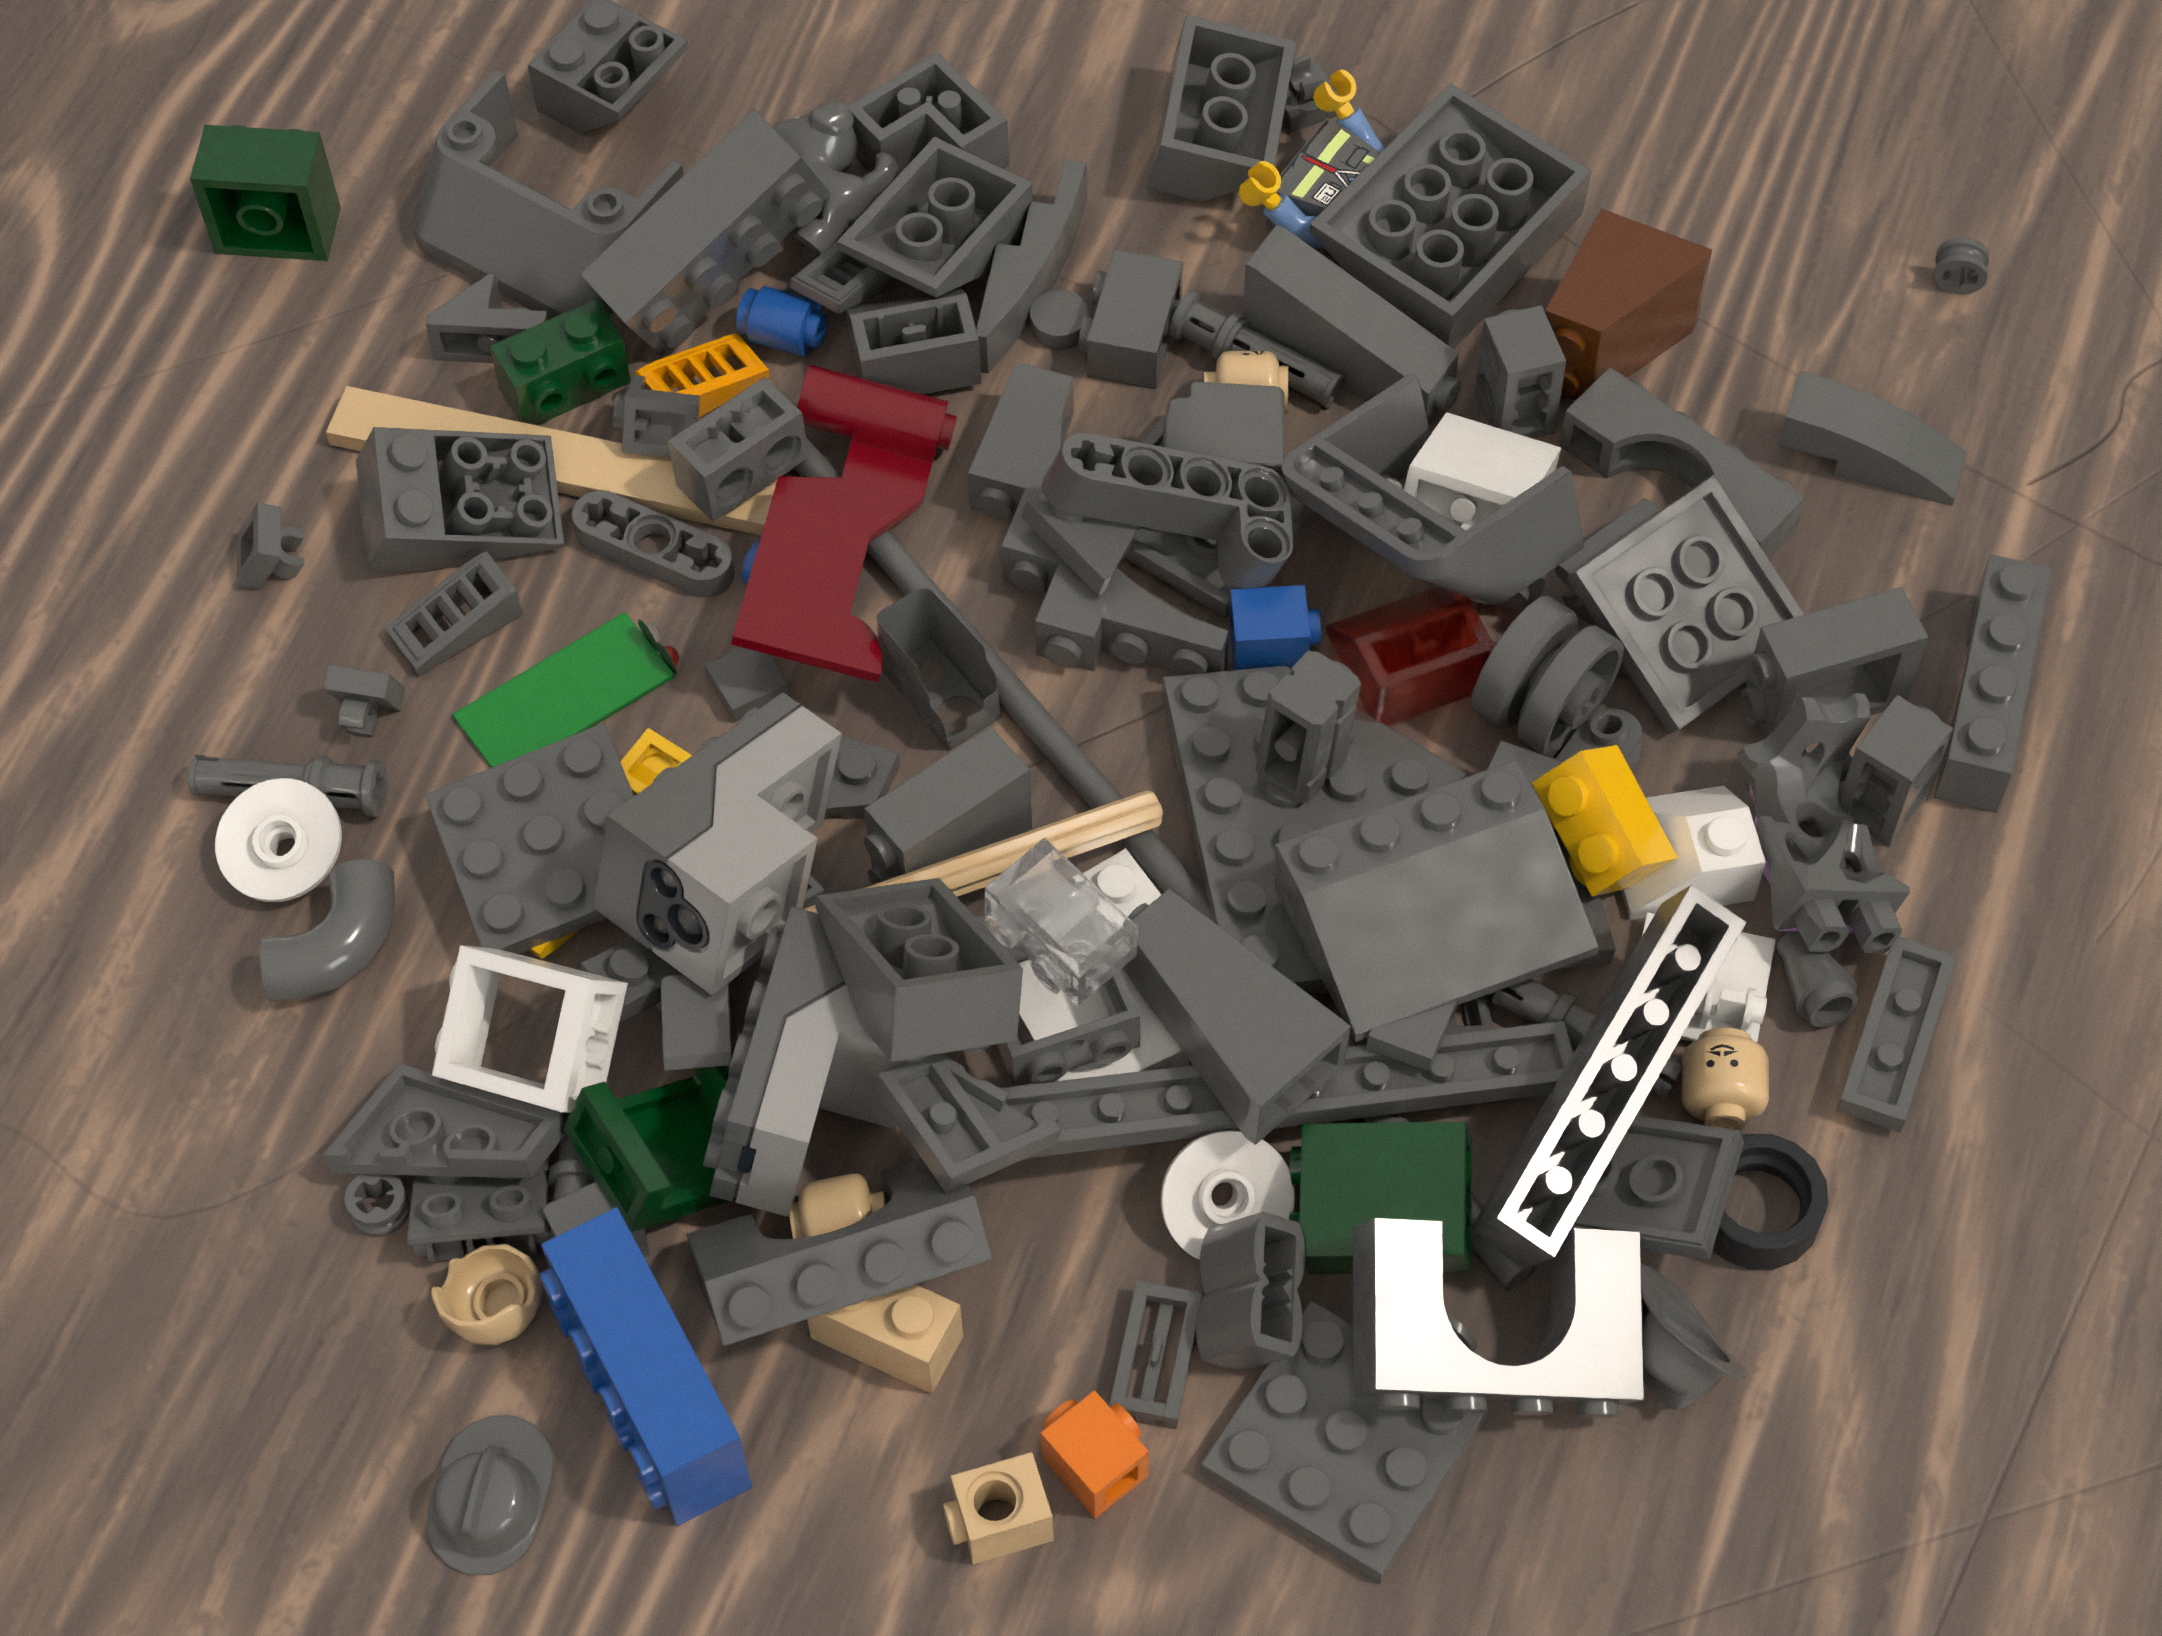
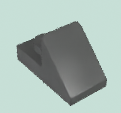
(474, 321)
(696, 1026)

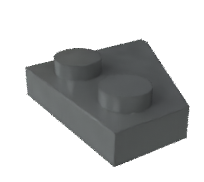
(959, 1121)

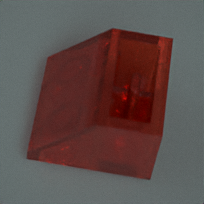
(1413, 653)

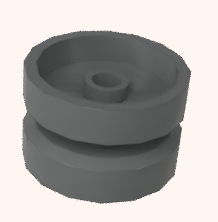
(1546, 676)

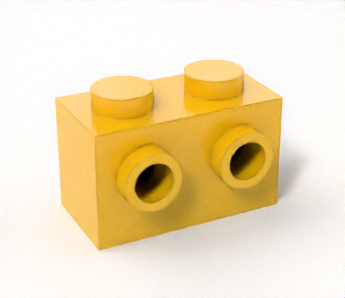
(1603, 820)

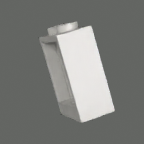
(587, 1016)

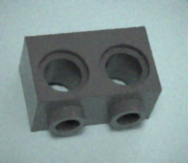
(1520, 372)
(738, 449)
(1894, 769)

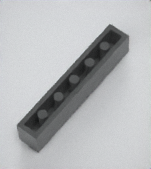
(1608, 1078)

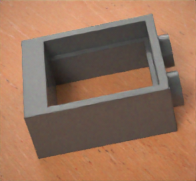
(1831, 654)
(1096, 1041)

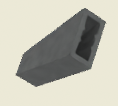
(1343, 324)
(1234, 1015)

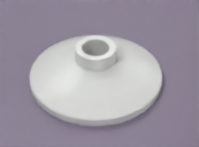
(260, 822)
(1256, 1175)

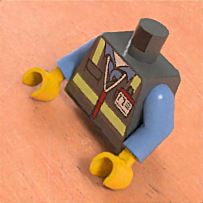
(1322, 166)

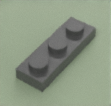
(1897, 1034)

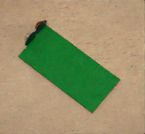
(569, 690)

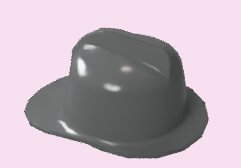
(1678, 1345)
(490, 1495)

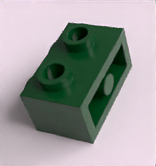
(561, 363)

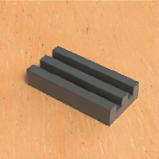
(1146, 1408)

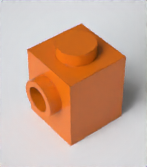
(1094, 1451)

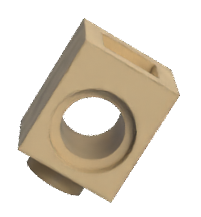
(1010, 1481)

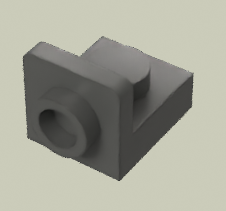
(652, 417)

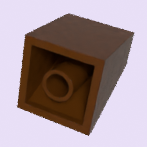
(1625, 299)

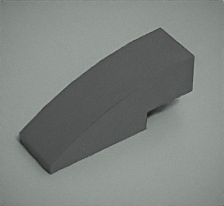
(1871, 440)

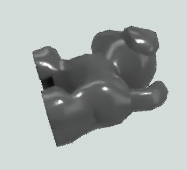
(828, 147)

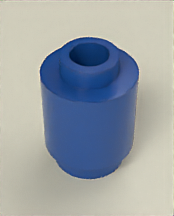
(781, 320)

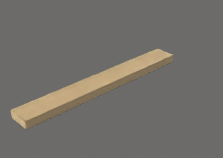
(579, 460)

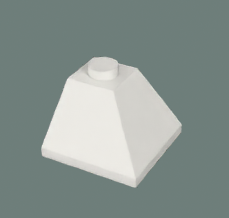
(1713, 847)

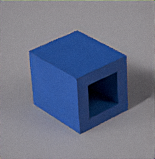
(1271, 626)

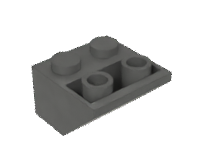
(601, 65)
(916, 341)

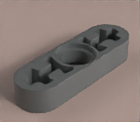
(667, 565)

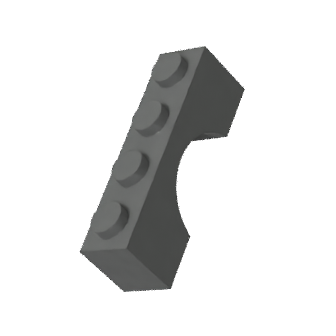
(1625, 428)
(1994, 683)

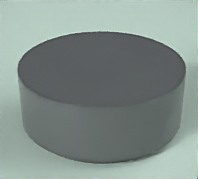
(1058, 318)

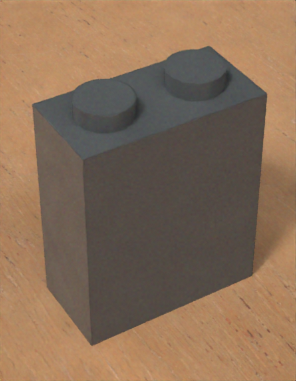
(950, 808)

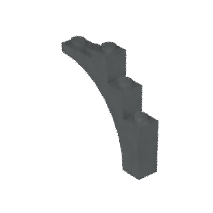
(1073, 619)

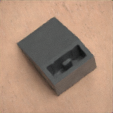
(453, 494)

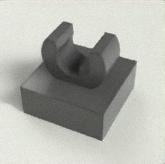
(1300, 105)
(262, 545)
(362, 695)

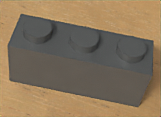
(1220, 108)

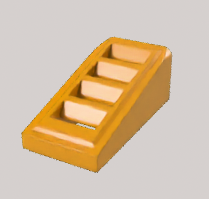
(713, 392)

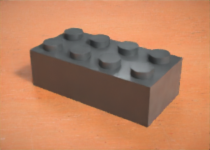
(707, 233)

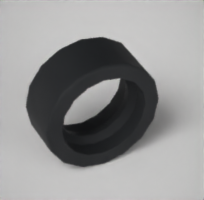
(1804, 1175)

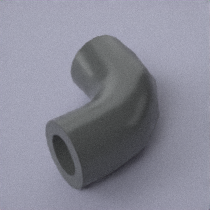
(342, 943)

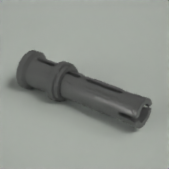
(1230, 333)
(342, 784)

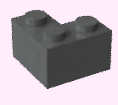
(923, 105)

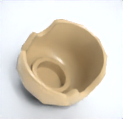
(489, 1294)

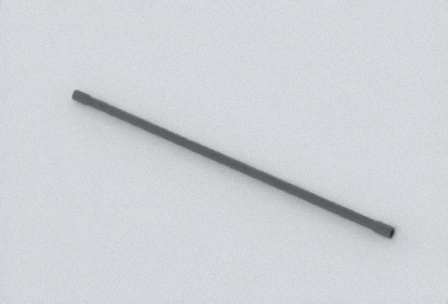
(1096, 789)

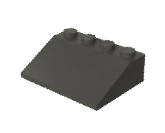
(1453, 214)
(1434, 899)

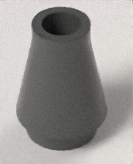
(1817, 982)

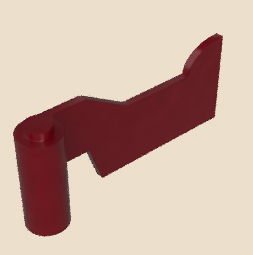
(822, 525)

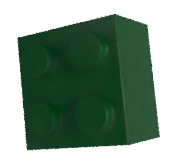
(266, 192)

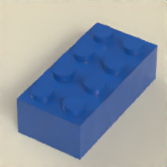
(643, 1368)

